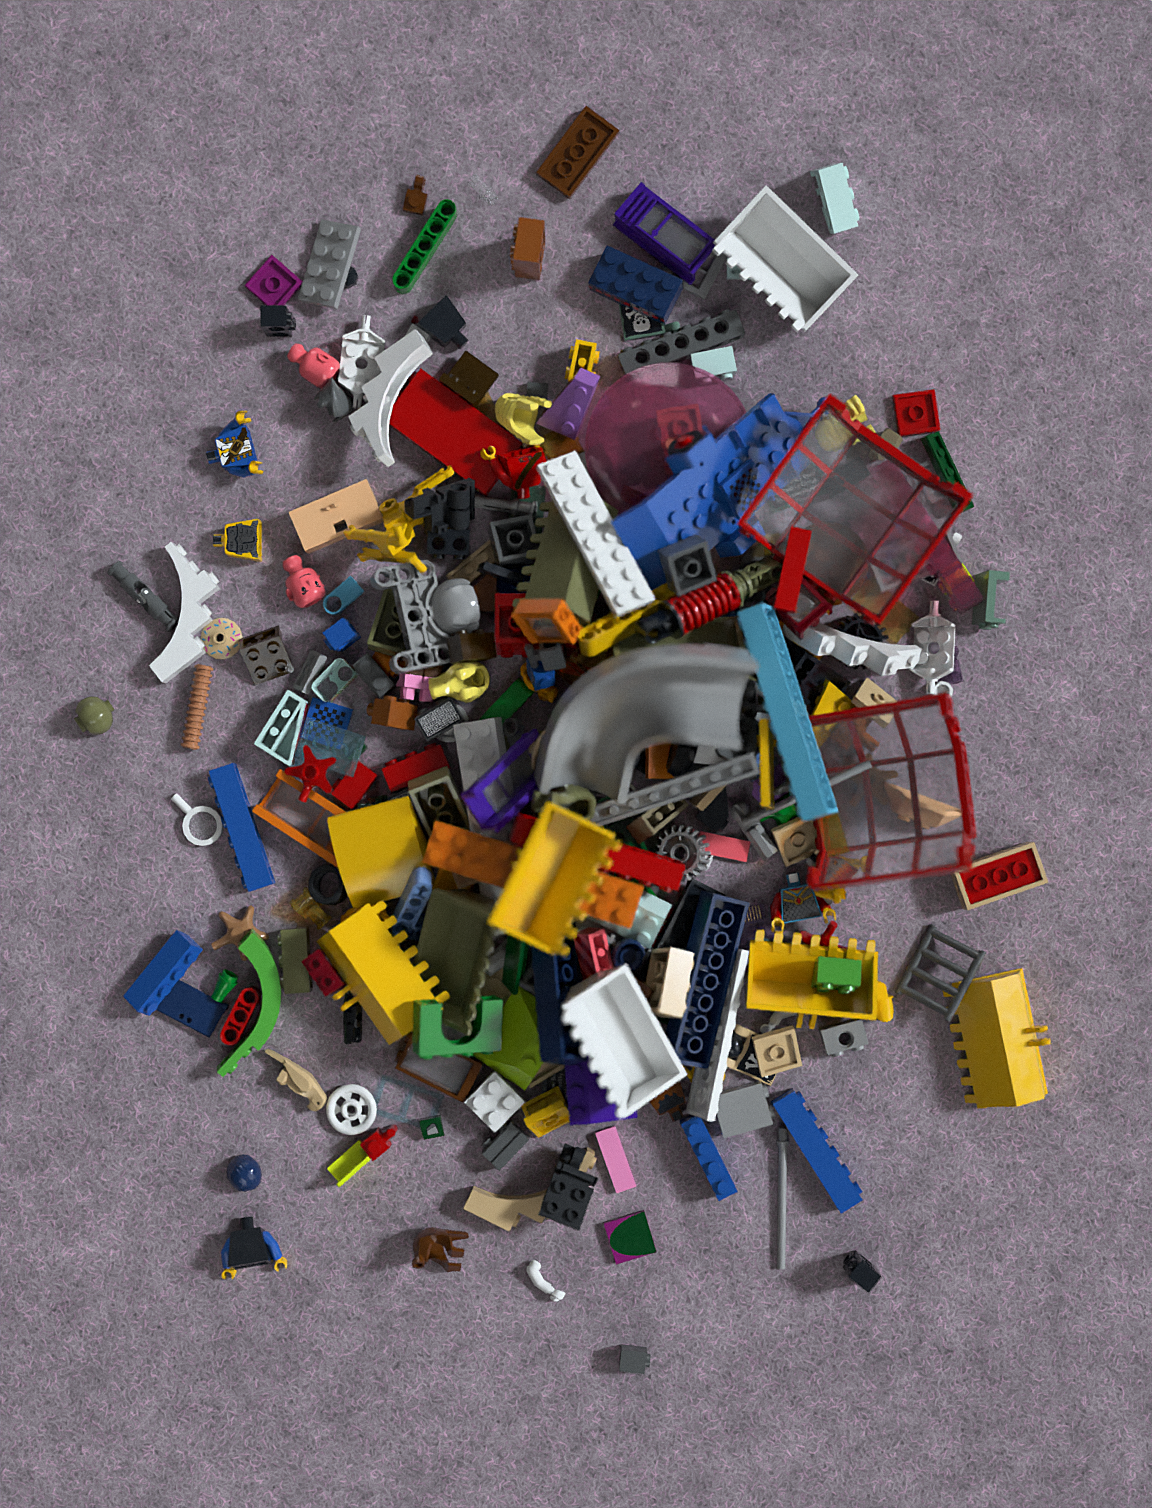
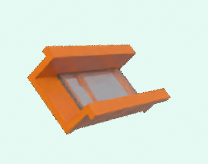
(299, 820)

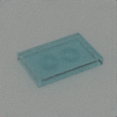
(329, 742)

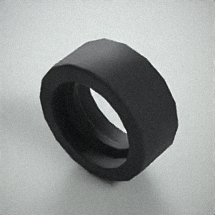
(314, 885)

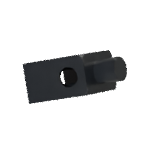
(444, 324)

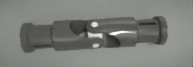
(152, 603)

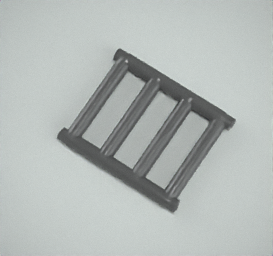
(967, 975)

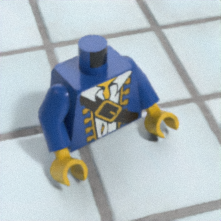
(236, 448)

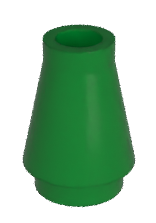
(225, 983)

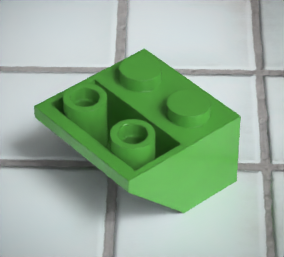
(836, 975)

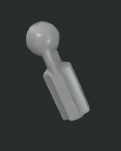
(754, 832)

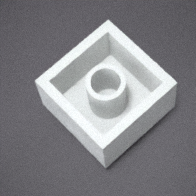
(495, 1100)

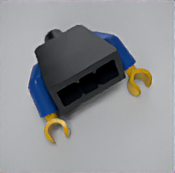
(249, 1249)

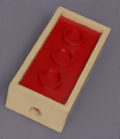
(1000, 876)

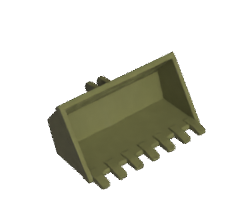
(560, 567)

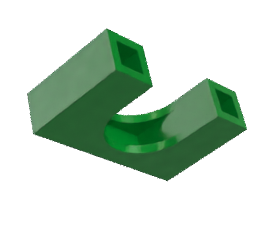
(484, 1036)

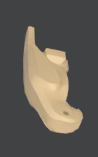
(300, 1081)

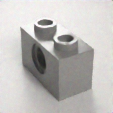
(831, 1033)

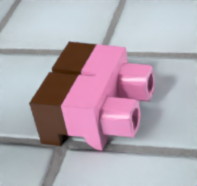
(417, 680)

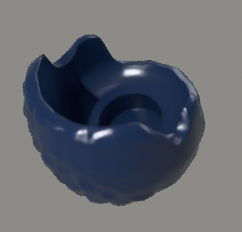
(628, 952)
(244, 1173)

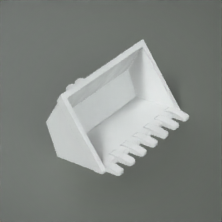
(784, 259)
(621, 1038)

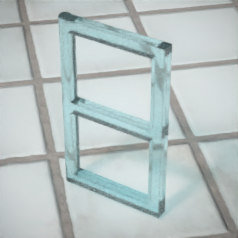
(412, 1088)

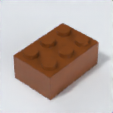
(528, 248)

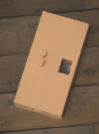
(328, 517)

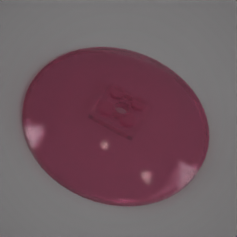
(637, 418)

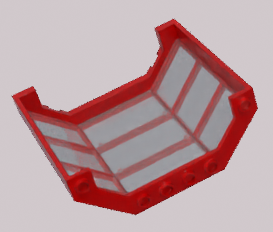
(867, 508)
(909, 809)

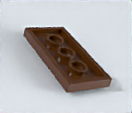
(577, 152)

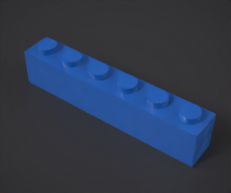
(241, 827)
(817, 1151)

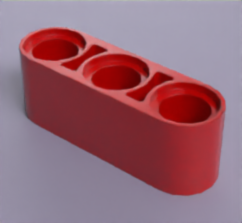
(233, 1022)

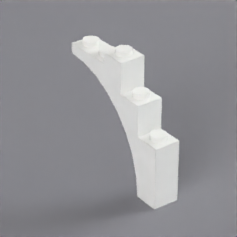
(380, 393)
(195, 589)
(852, 650)

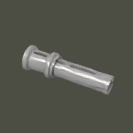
(515, 507)

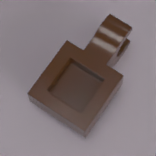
(415, 199)

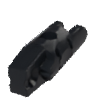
(352, 1021)

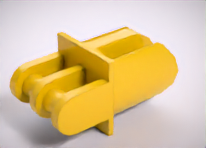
(884, 1003)

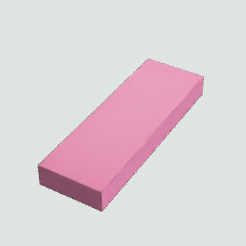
(615, 1159)

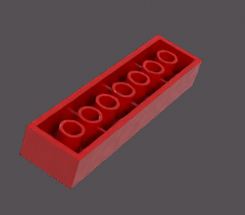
(626, 861)

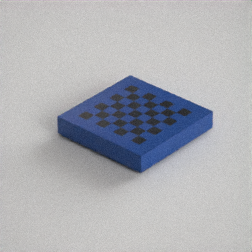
(742, 487)
(329, 713)

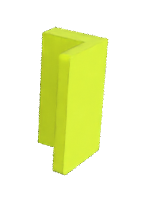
(348, 1163)

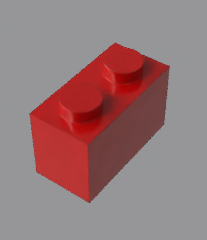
(352, 789)

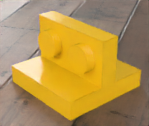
(546, 1112)

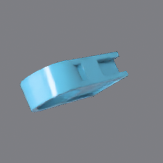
(347, 592)

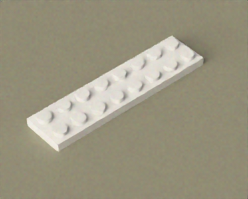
(594, 534)
(708, 1082)

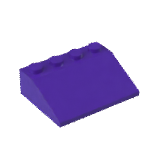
(586, 1098)

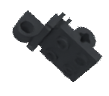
(445, 508)
(569, 1191)

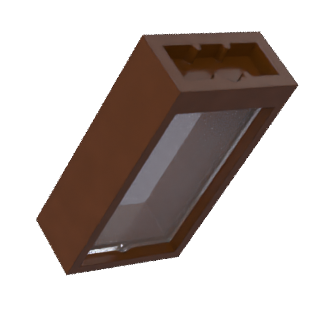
(440, 1072)

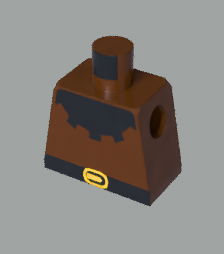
(669, 1101)

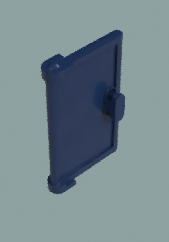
(196, 1008)

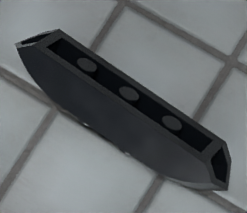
(680, 758)

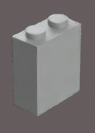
(744, 1109)

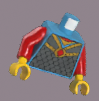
(797, 903)

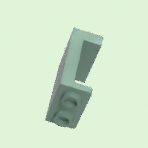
(984, 612)

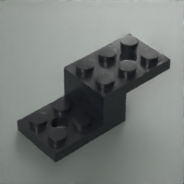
(812, 673)

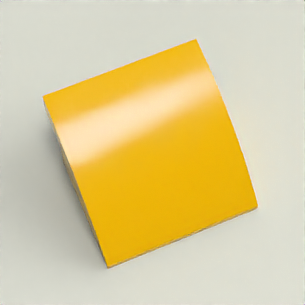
(378, 850)

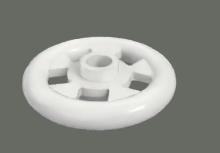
(366, 1120)

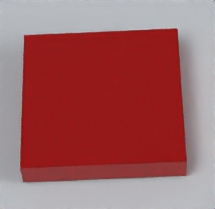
(916, 413)

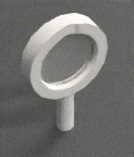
(201, 824)

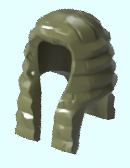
(569, 797)

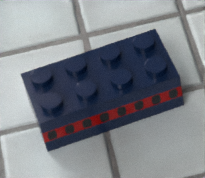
(636, 285)

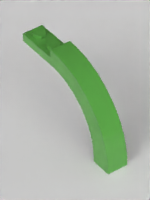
(262, 959)

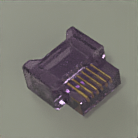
(755, 920)

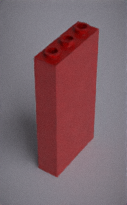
(450, 429)

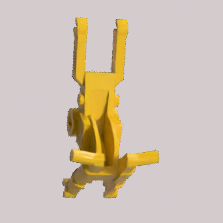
(398, 528)

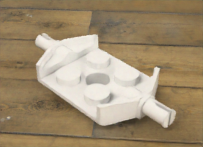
(359, 345)
(926, 632)

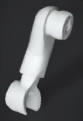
(775, 1019)
(539, 1282)

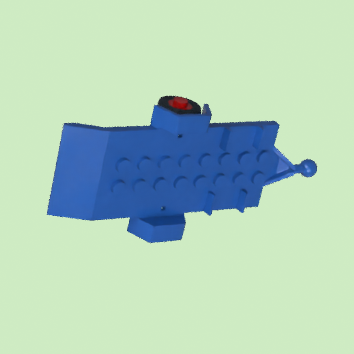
(692, 498)

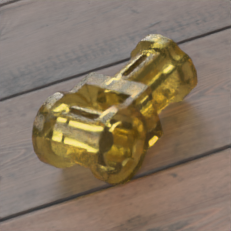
(310, 908)

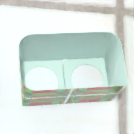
(342, 685)

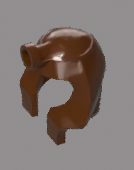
(430, 1245)

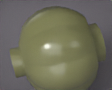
(94, 715)

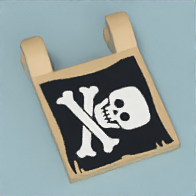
(746, 1061)

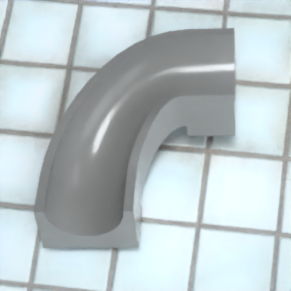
(637, 703)

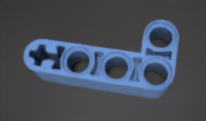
(412, 903)

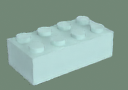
(647, 920)

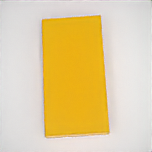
(766, 765)

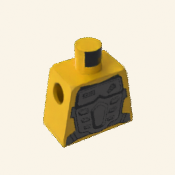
(241, 540)

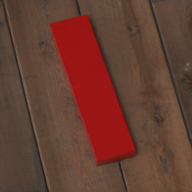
(792, 569)

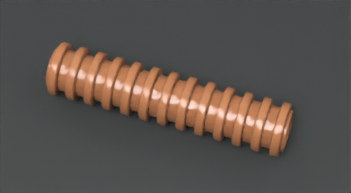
(196, 706)

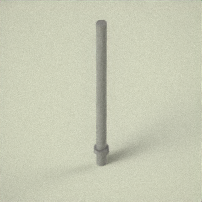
(756, 816)
(782, 1180)

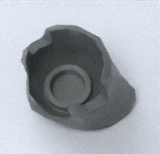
(335, 400)

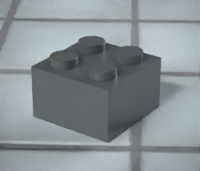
(511, 541)
(687, 565)

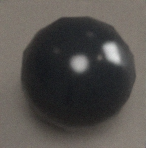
(736, 1046)

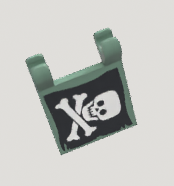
(639, 326)

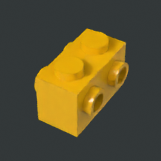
(583, 356)

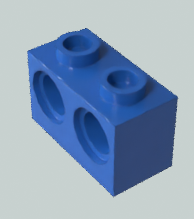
(341, 635)

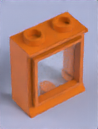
(546, 620)

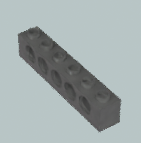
(727, 319)

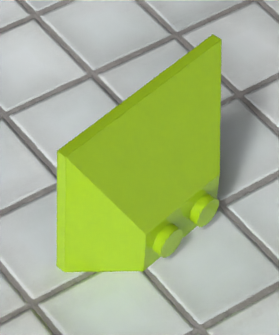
(520, 1045)

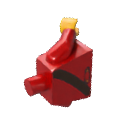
(517, 467)

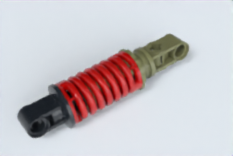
(696, 608)

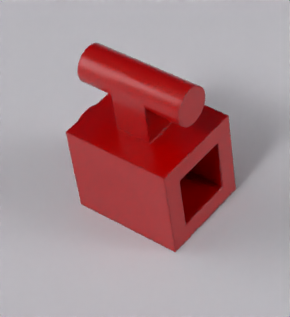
(378, 1142)

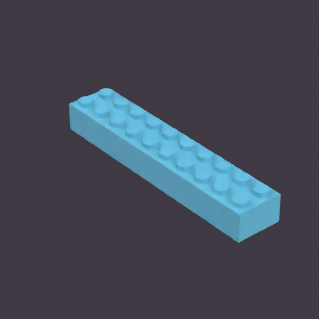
(787, 713)

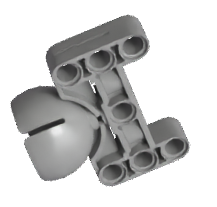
(437, 611)

